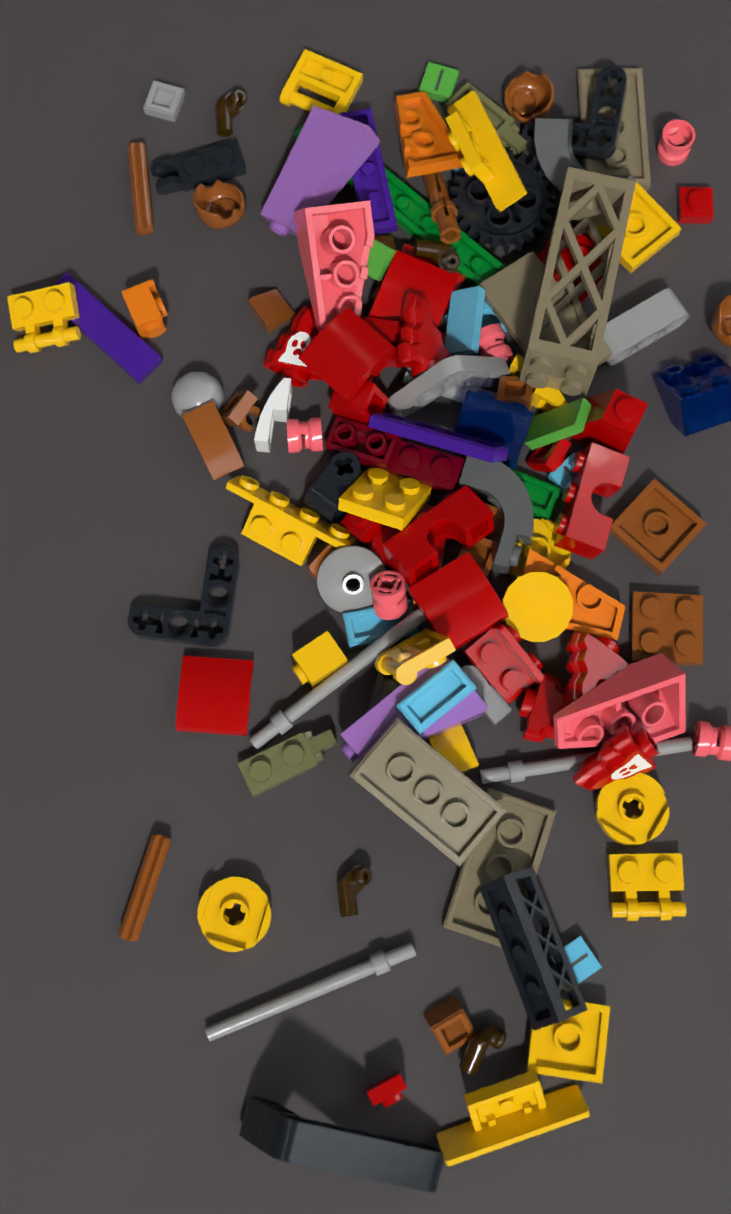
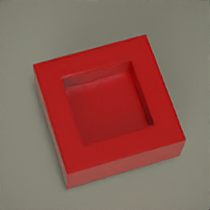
(695, 205)
(549, 456)
(361, 527)
(387, 1090)

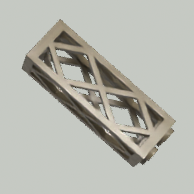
(593, 201)

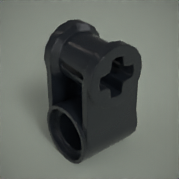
(326, 490)

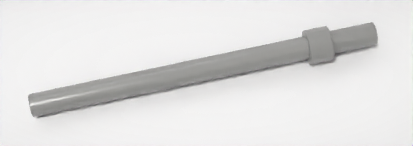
(282, 721)
(517, 770)
(378, 963)

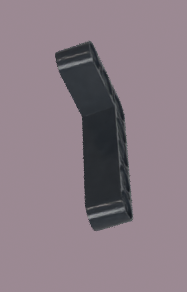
(339, 1148)

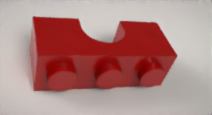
(369, 398)
(457, 517)
(580, 525)

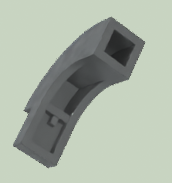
(555, 149)
(508, 493)

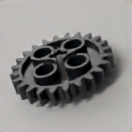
(477, 215)

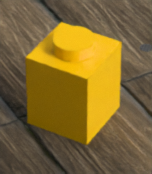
(318, 660)

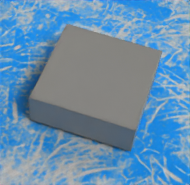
(164, 101)

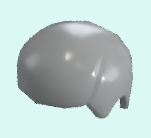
(195, 390)

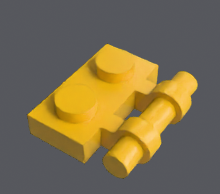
(41, 308)
(646, 873)

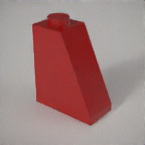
(611, 420)

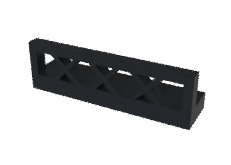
(527, 949)

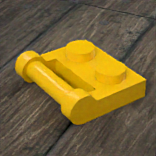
(323, 78)
(414, 654)

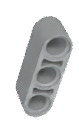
(643, 325)

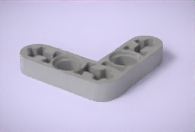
(450, 372)

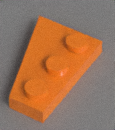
(424, 136)
(592, 609)

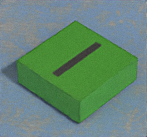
(439, 82)

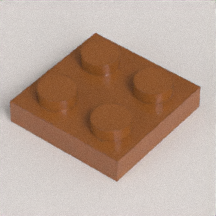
(657, 527)
(667, 626)

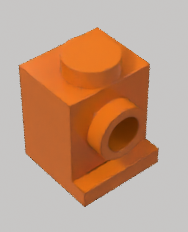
(146, 309)

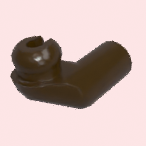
(227, 109)
(439, 252)
(349, 886)
(478, 1046)

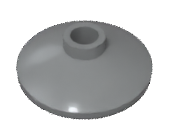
(341, 566)

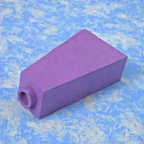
(317, 166)
(370, 726)

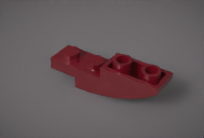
(397, 457)

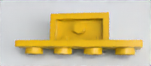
(483, 151)
(284, 526)
(508, 1115)

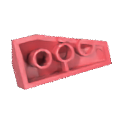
(335, 256)
(639, 696)

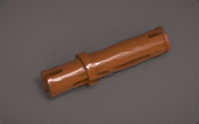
(443, 209)

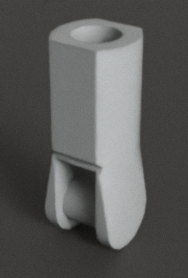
(497, 706)

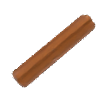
(140, 188)
(144, 887)

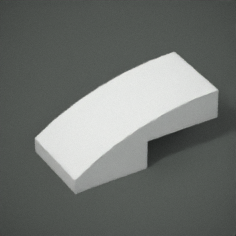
(276, 409)

